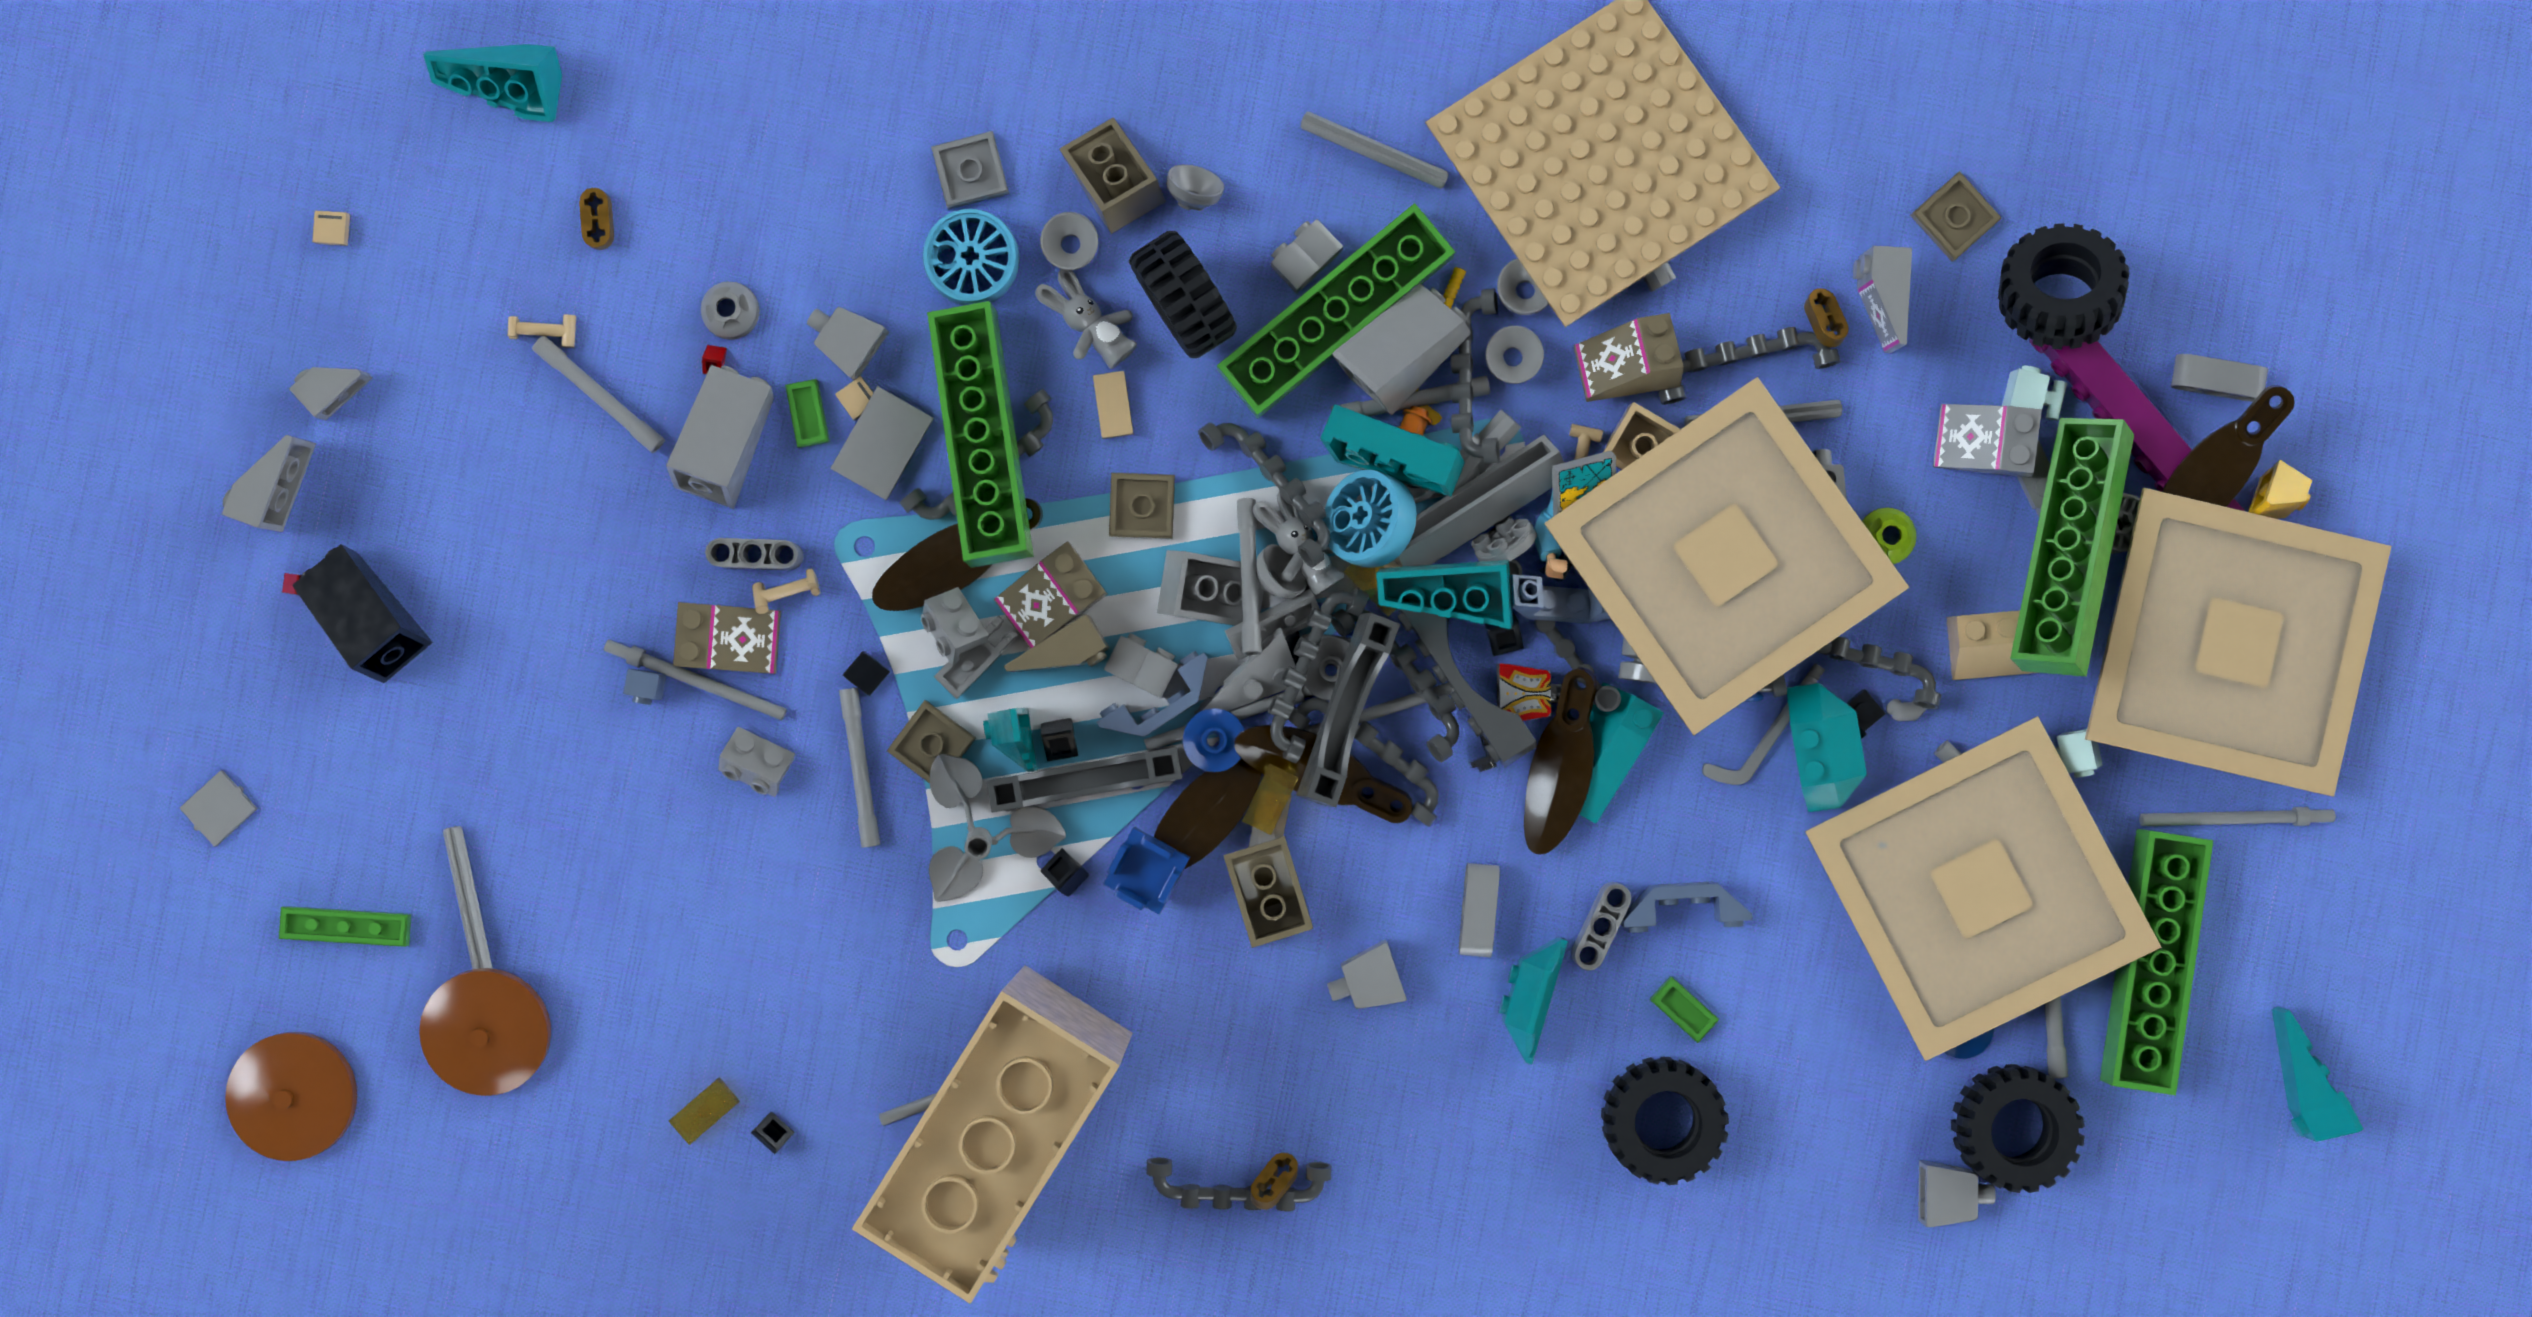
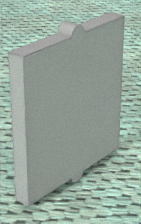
(218, 808)

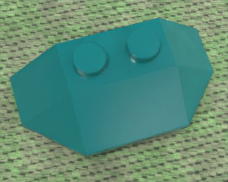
(1825, 746)
(1531, 995)

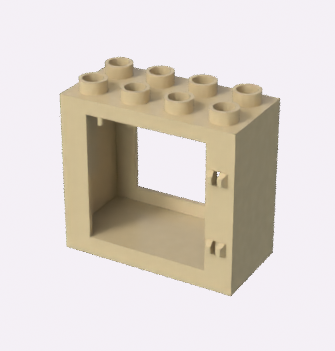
(994, 1134)

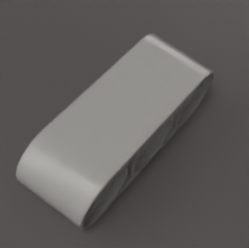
(2218, 377)
(739, 554)
(1599, 909)
(1479, 910)

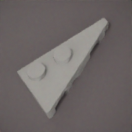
(1254, 678)

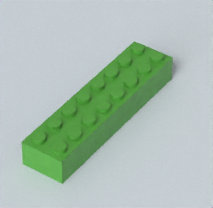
(1335, 310)
(980, 434)
(2072, 546)
(2155, 990)

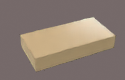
(1113, 404)

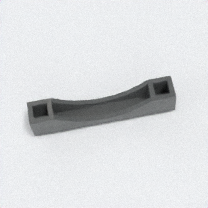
(1502, 729)
(1332, 748)
(1084, 779)

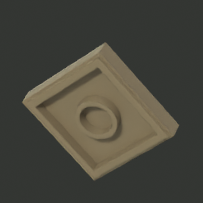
(1955, 216)
(1142, 505)
(926, 737)

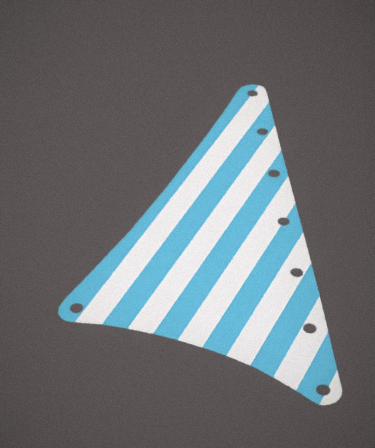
(1132, 577)

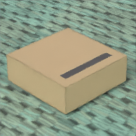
(331, 228)
(855, 397)

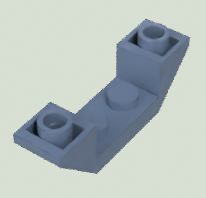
(1554, 603)
(1121, 720)
(1643, 912)

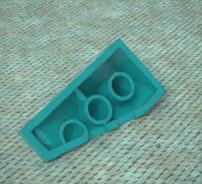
(511, 76)
(1012, 735)
(1617, 744)
(2314, 1104)

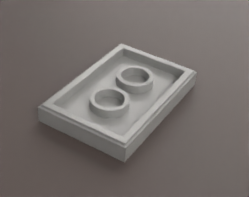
(882, 443)

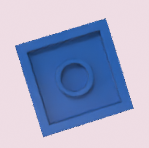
(1145, 871)

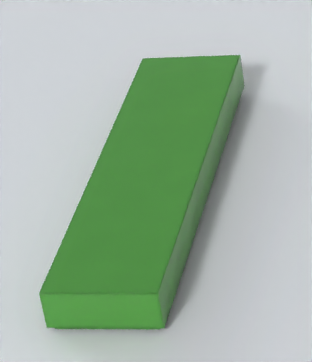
(345, 926)

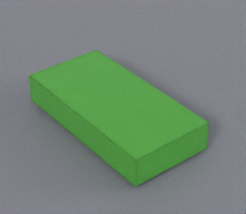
(807, 413)
(1684, 1009)

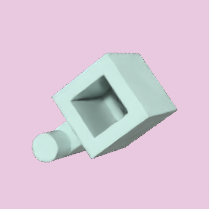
(2029, 390)
(2078, 754)

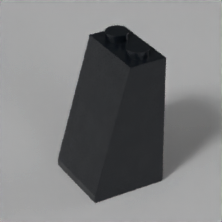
(360, 615)

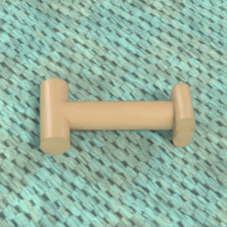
(564, 330)
(1585, 436)
(763, 596)

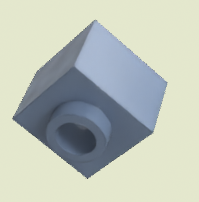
(644, 686)

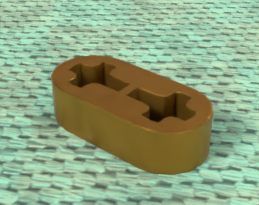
(589, 220)
(1822, 318)
(1279, 1185)

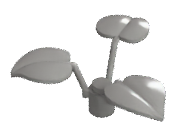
(956, 873)

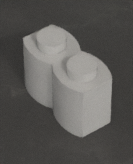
(1306, 255)
(1141, 666)

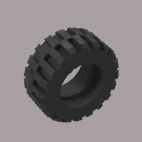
(2071, 253)
(1183, 294)
(2058, 1135)
(1687, 1156)

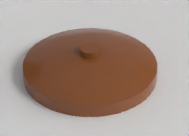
(485, 1031)
(291, 1096)

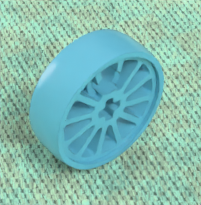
(933, 249)
(1370, 518)

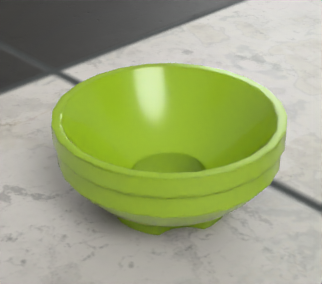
(1881, 518)

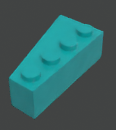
(1385, 448)
(1454, 590)

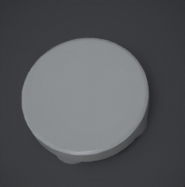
(1505, 541)

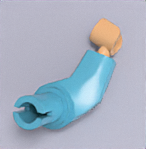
(1547, 547)

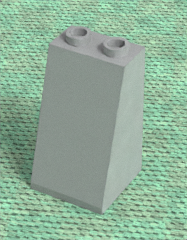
(1403, 346)
(720, 436)

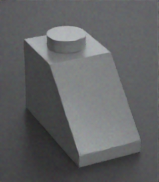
(327, 388)

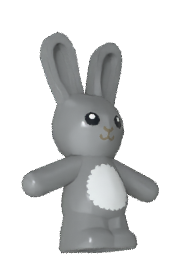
(1085, 316)
(1290, 536)

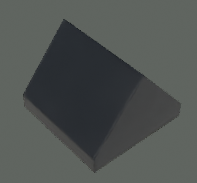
(772, 1132)

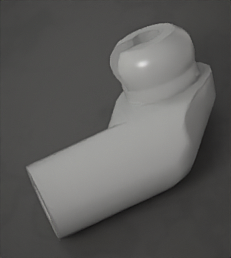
(1904, 711)

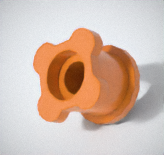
(1415, 420)

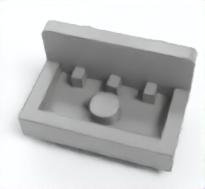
(953, 624)
(755, 761)

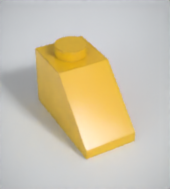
(2280, 492)

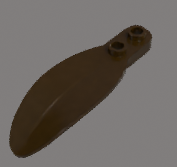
(2228, 456)
(932, 569)
(1259, 751)
(1561, 767)
(1208, 810)

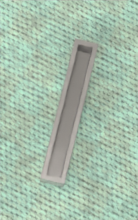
(1481, 503)

